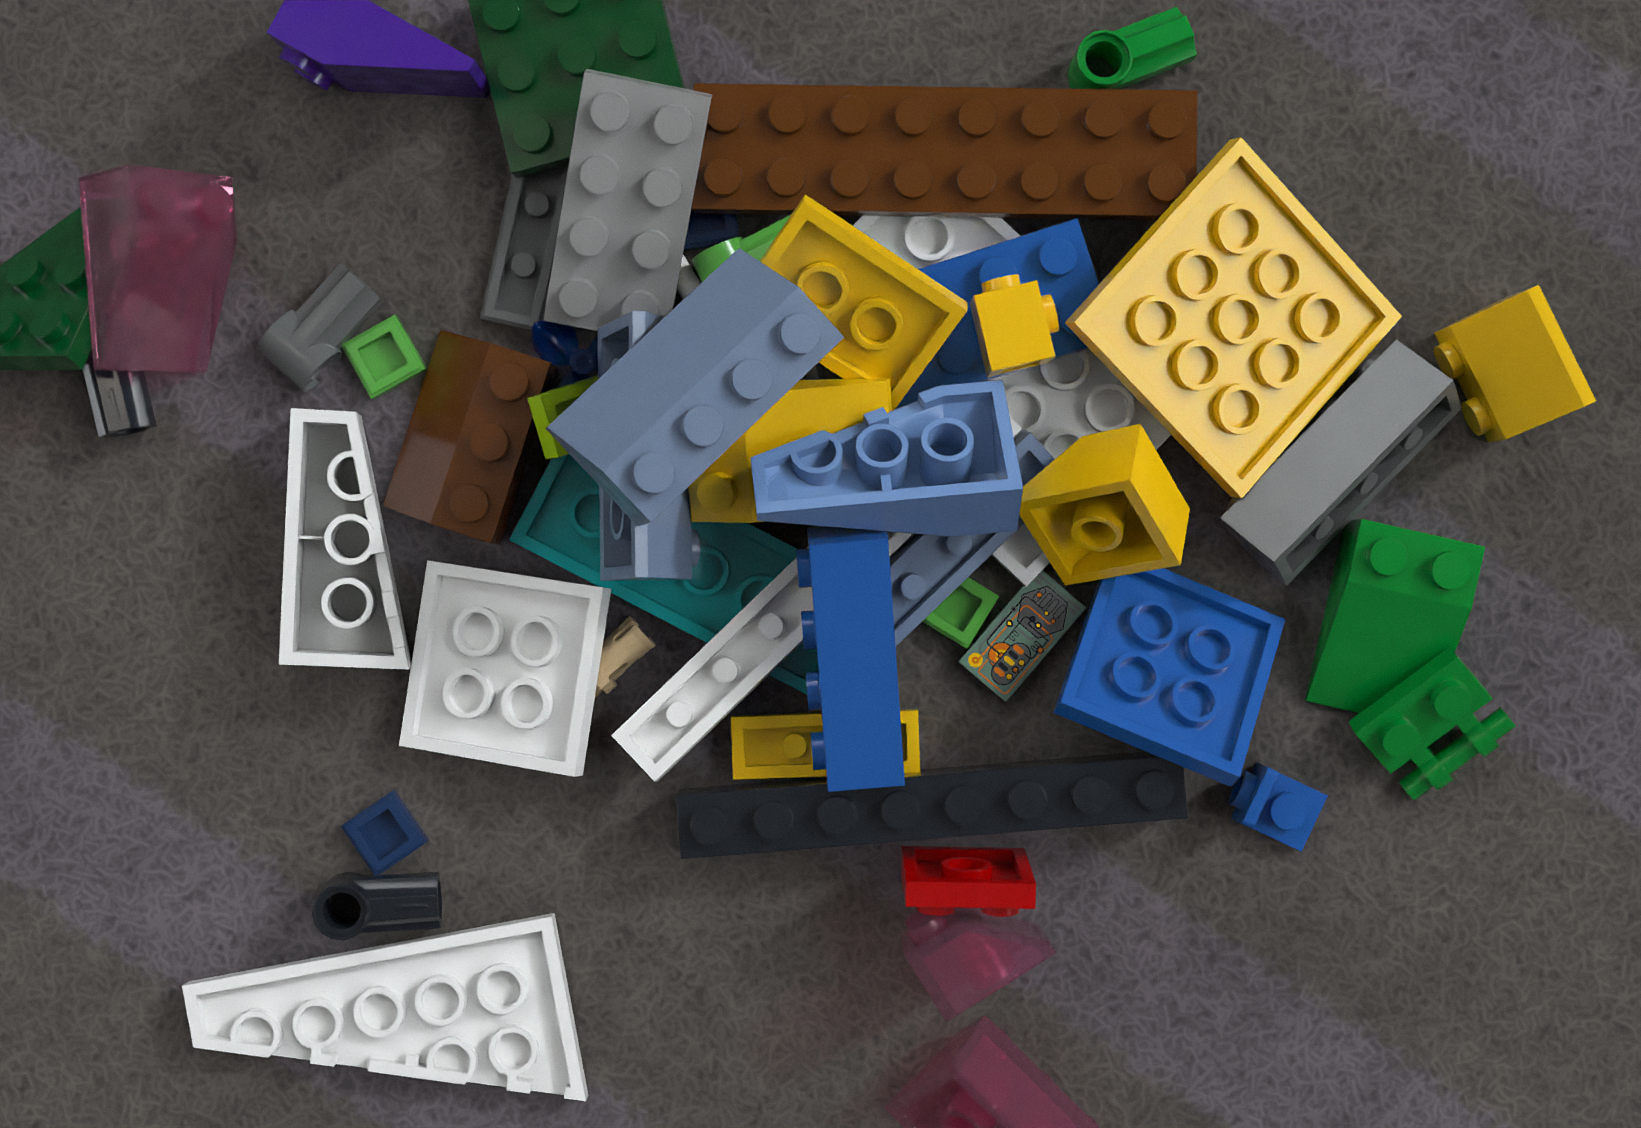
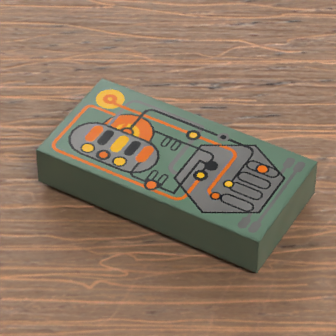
(1021, 635)

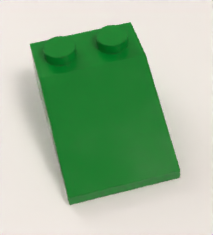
(1389, 610)

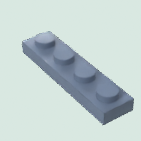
(935, 565)

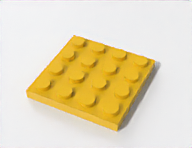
(1234, 318)

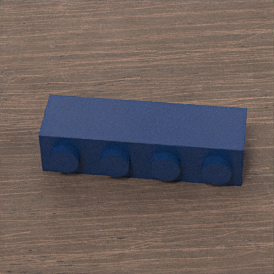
(854, 657)

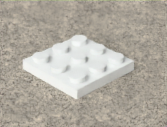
(505, 668)

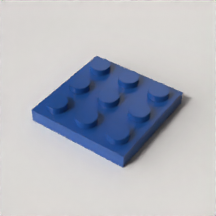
(1172, 670)

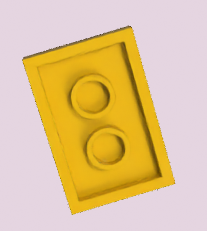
(876, 300)

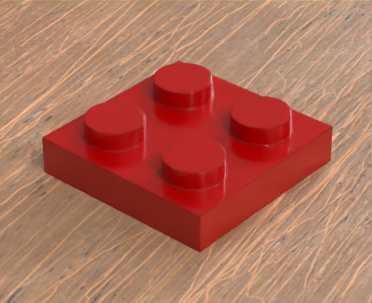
(967, 877)

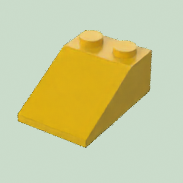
(726, 486)

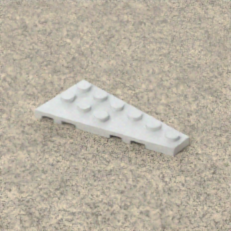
(432, 1008)

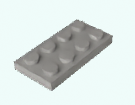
(626, 199)

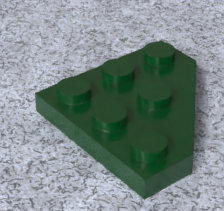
(46, 302)

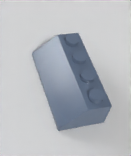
(694, 385)
(666, 545)

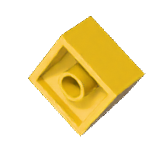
(1512, 366)
(1106, 508)

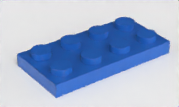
(1051, 256)

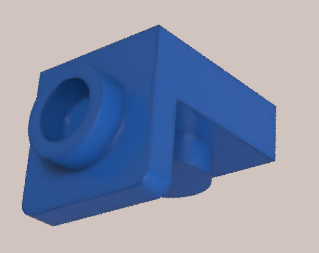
(1276, 805)

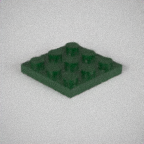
(539, 58)

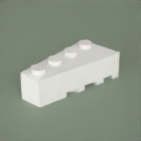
(335, 586)

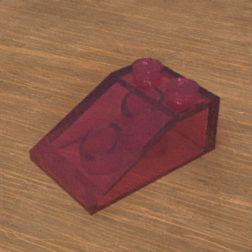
(156, 266)

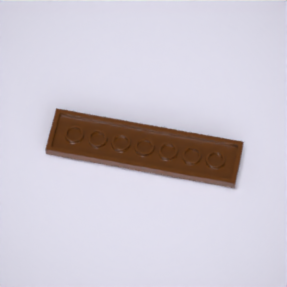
(946, 151)

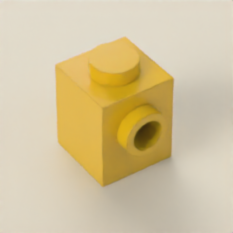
(1013, 325)

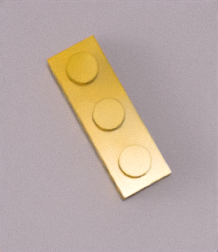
(782, 746)

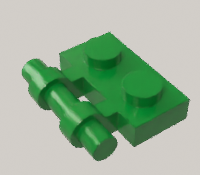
(1424, 710)

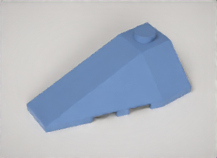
(916, 470)

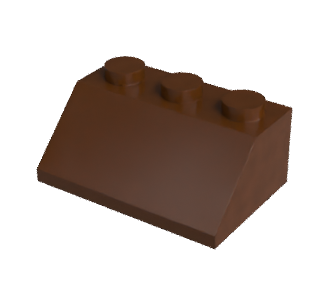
(469, 437)

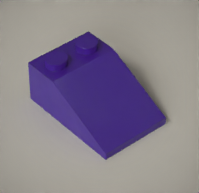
(370, 51)

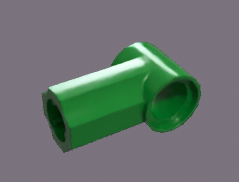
(1135, 51)

